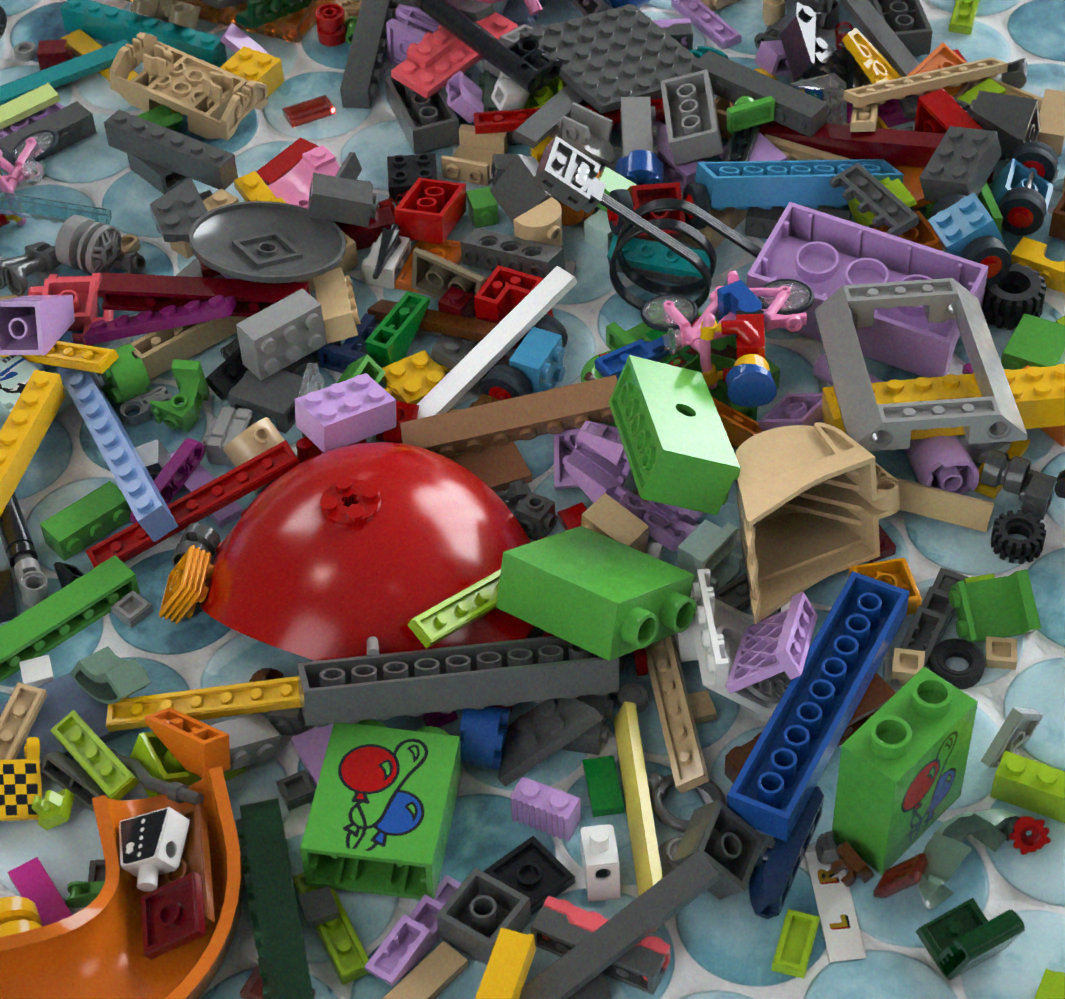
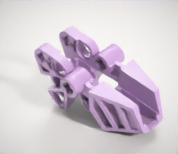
(602, 467)

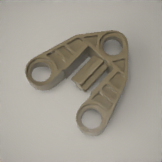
(169, 11)

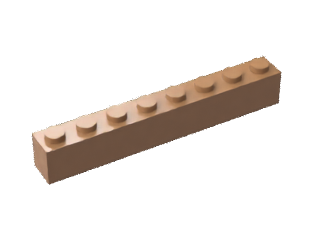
(512, 419)

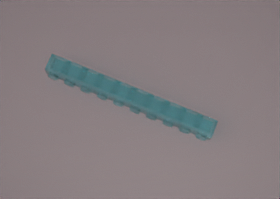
(49, 210)

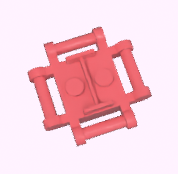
(84, 299)

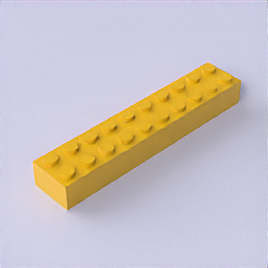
(1036, 390)

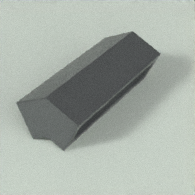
(79, 777)

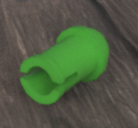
(350, 26)

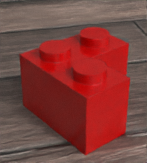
(503, 293)

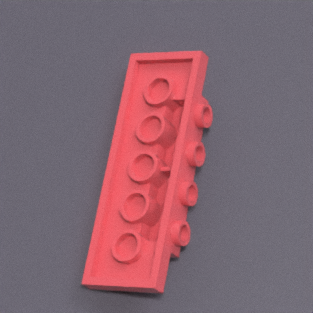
(442, 56)

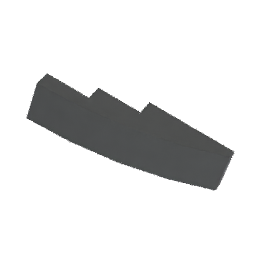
(932, 616)

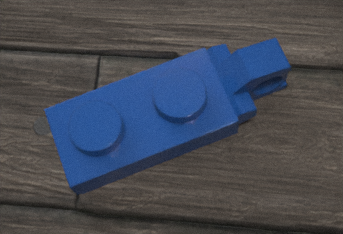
(613, 362)

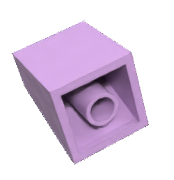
(34, 323)

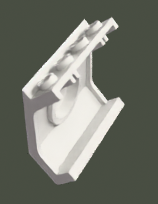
(717, 637)

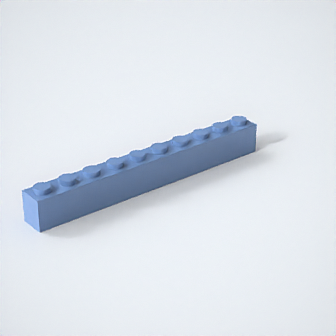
(119, 453)

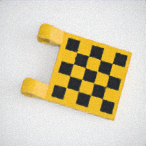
(20, 784)

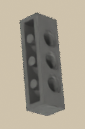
(488, 249)

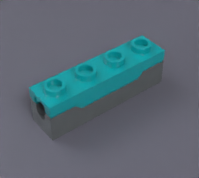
(658, 262)

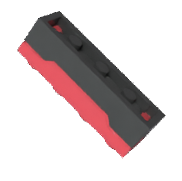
(564, 926)

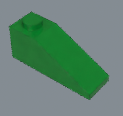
(397, 330)

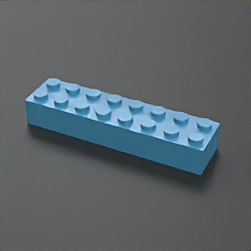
(780, 182)

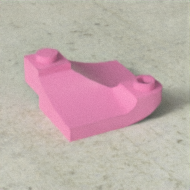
(296, 184)

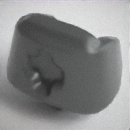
(827, 848)

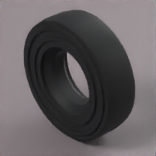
(964, 650)

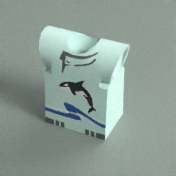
(14, 375)

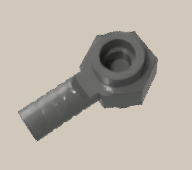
(131, 263)
(516, 492)

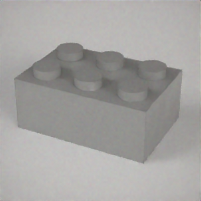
(281, 334)

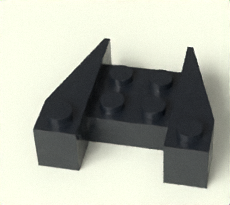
(812, 55)

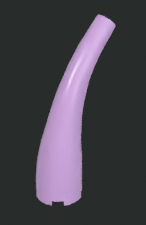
(935, 460)

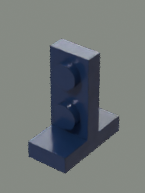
(339, 357)

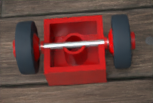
(639, 195)

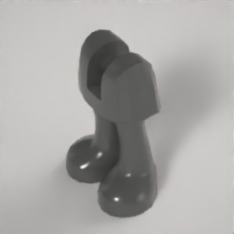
(14, 270)

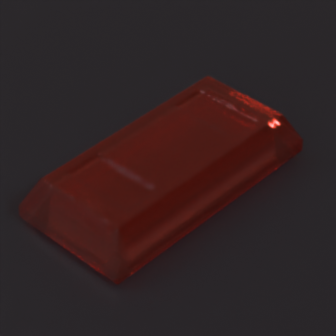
(901, 876)

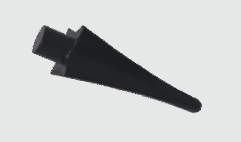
(389, 243)

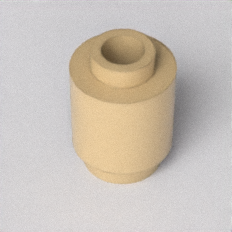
(773, 11)

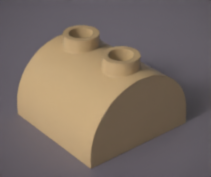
(541, 223)
(253, 442)

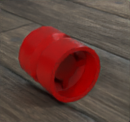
(331, 24)

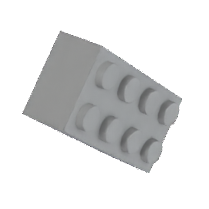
(691, 117)

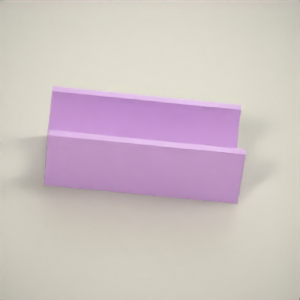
(838, 252)

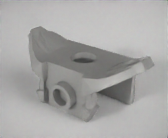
(587, 133)

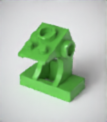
(192, 389)

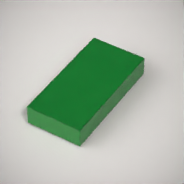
(603, 786)

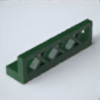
(265, 11)

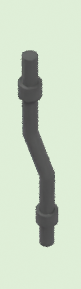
(174, 791)

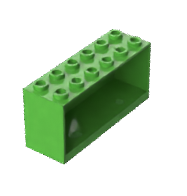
(673, 436)

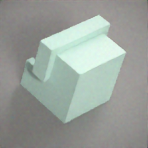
(712, 549)

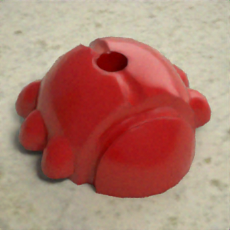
(1031, 842)

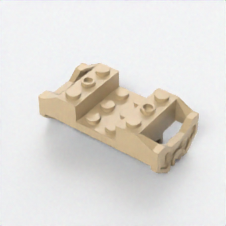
(184, 83)

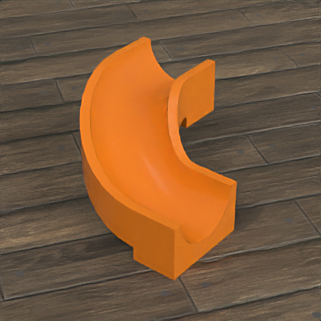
(102, 945)

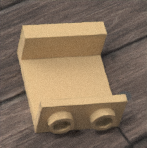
(474, 156)

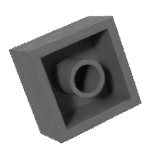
(726, 844)
(478, 912)

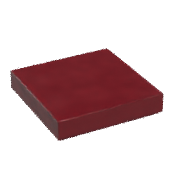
(172, 916)

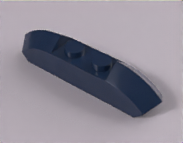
(774, 877)

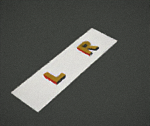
(835, 912)

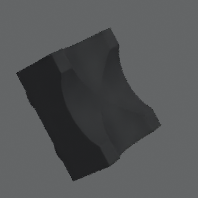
(406, 169)

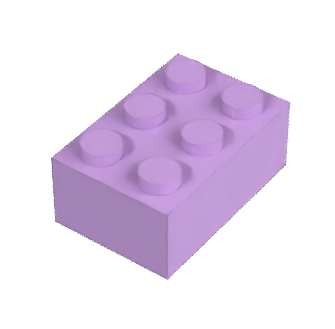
(345, 412)

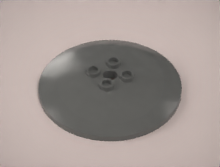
(266, 242)

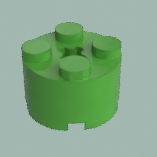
(125, 377)

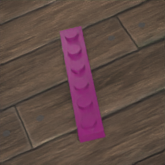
(167, 318)

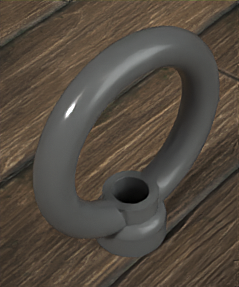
(659, 789)

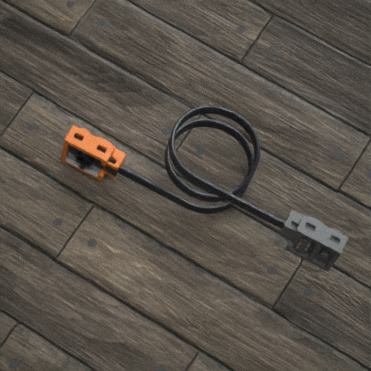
(572, 180)

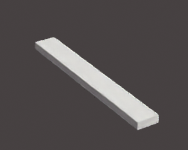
(496, 343)

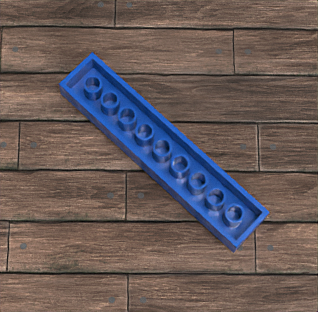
(818, 706)

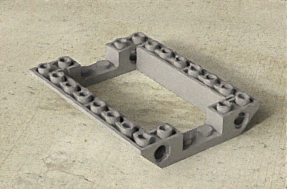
(889, 426)

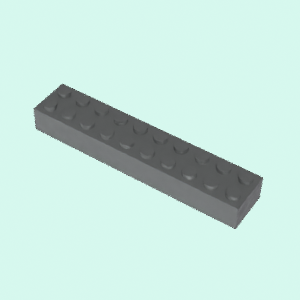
(450, 680)

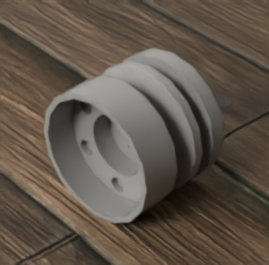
(88, 245)

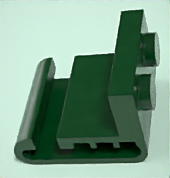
(966, 937)

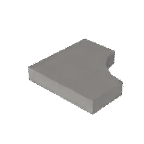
(1014, 732)

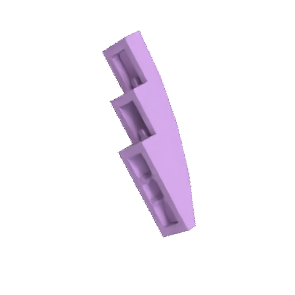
(411, 936)

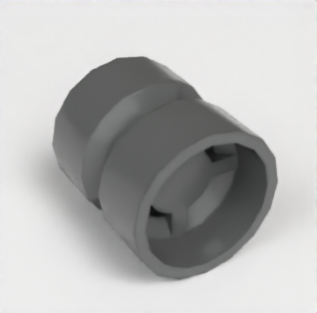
(1005, 471)
(198, 535)

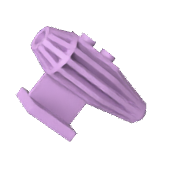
(407, 28)

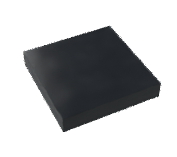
(532, 873)

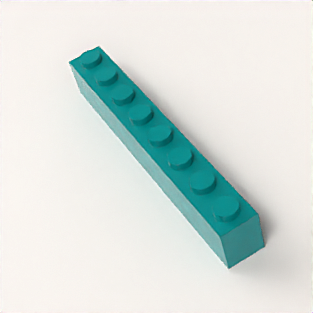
(115, 25)

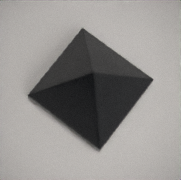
(67, 573)

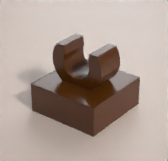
(853, 863)

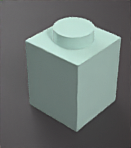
(598, 231)

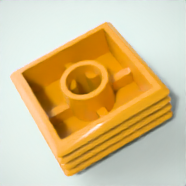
(895, 573)
(186, 585)

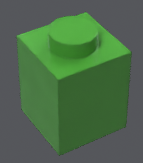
(482, 207)

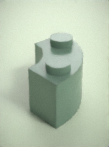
(109, 677)

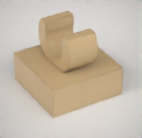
(906, 664)

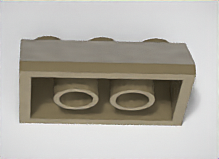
(436, 275)

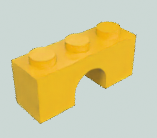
(1032, 254)

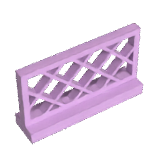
(774, 645)

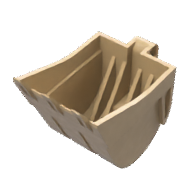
(807, 509)

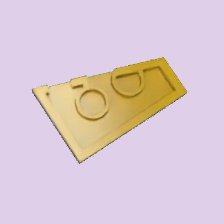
(868, 58)

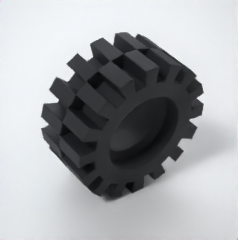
(1020, 525)

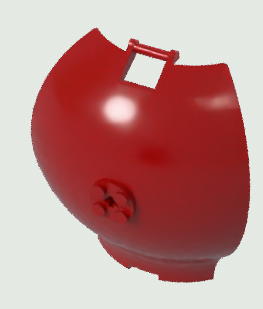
(360, 550)

